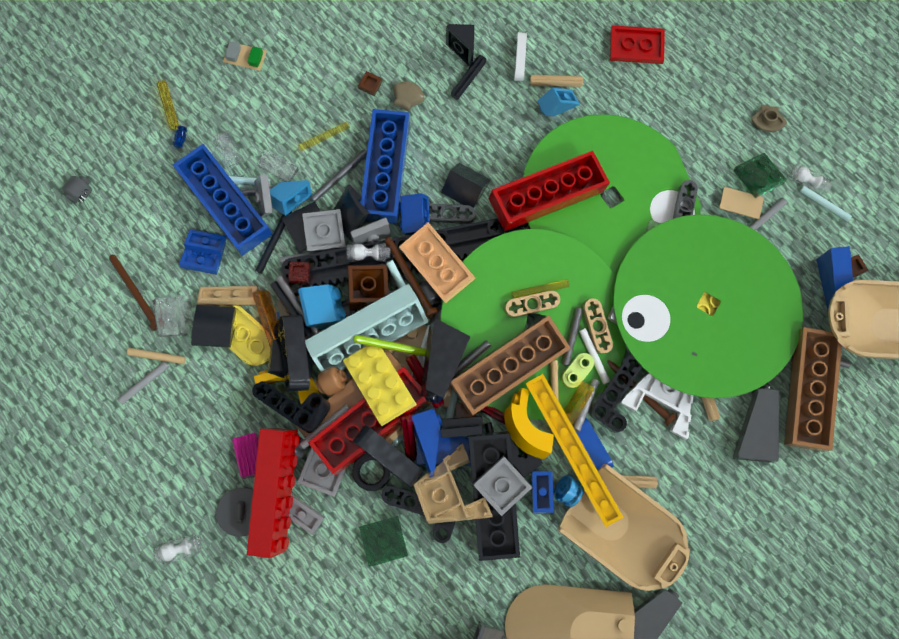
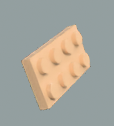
(437, 262)

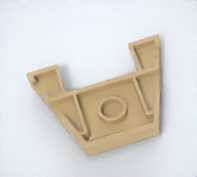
(441, 496)

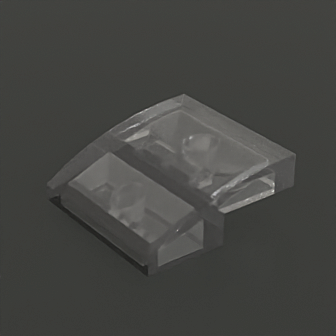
(174, 315)

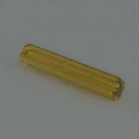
(168, 104)

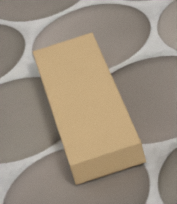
(226, 295)

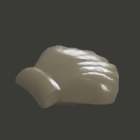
(407, 95)
(769, 119)

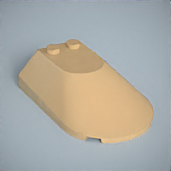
(867, 318)
(642, 548)
(570, 614)

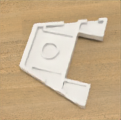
(667, 396)

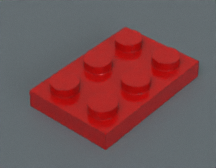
(637, 44)

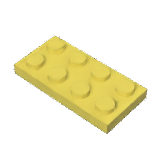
(379, 383)

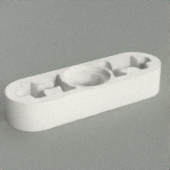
(520, 56)

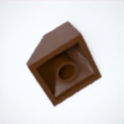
(366, 285)

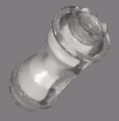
(803, 175)
(358, 252)
(167, 551)

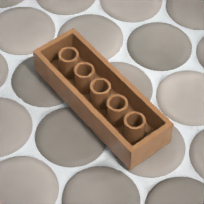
(509, 365)
(813, 391)

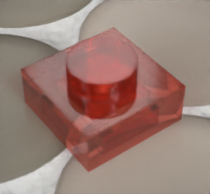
(299, 272)

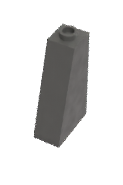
(760, 428)
(655, 614)

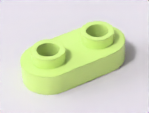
(577, 369)

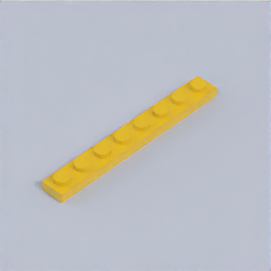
(574, 450)

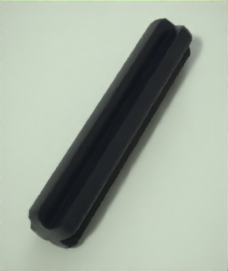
(468, 77)

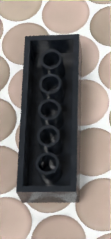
(498, 534)

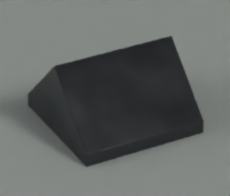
(461, 41)
(465, 185)

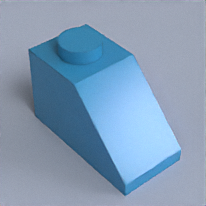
(557, 101)
(289, 195)

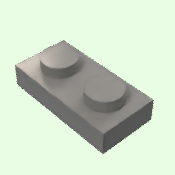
(305, 515)

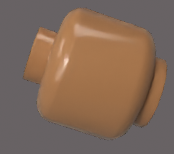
(331, 381)

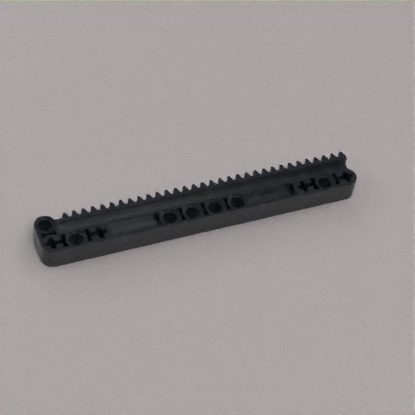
(460, 239)

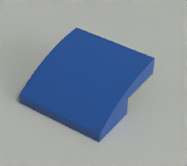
(203, 251)

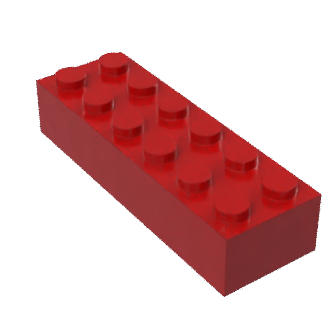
(548, 190)
(336, 443)
(272, 492)

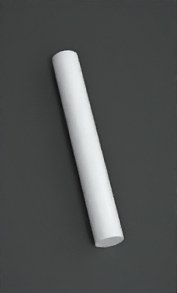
(592, 351)

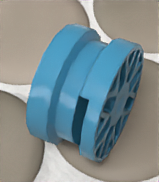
(568, 490)

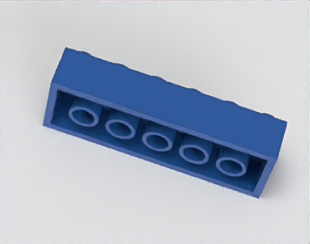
(385, 164)
(222, 199)

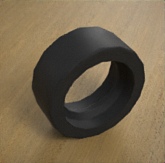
(357, 478)

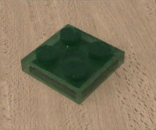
(760, 175)
(383, 541)

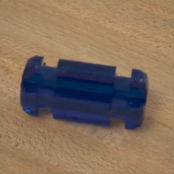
(180, 136)

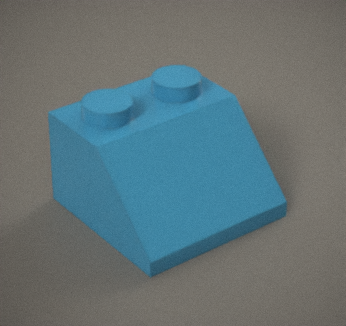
(321, 306)

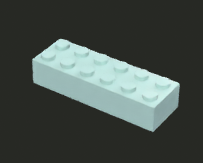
(383, 320)

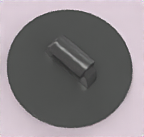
(235, 511)

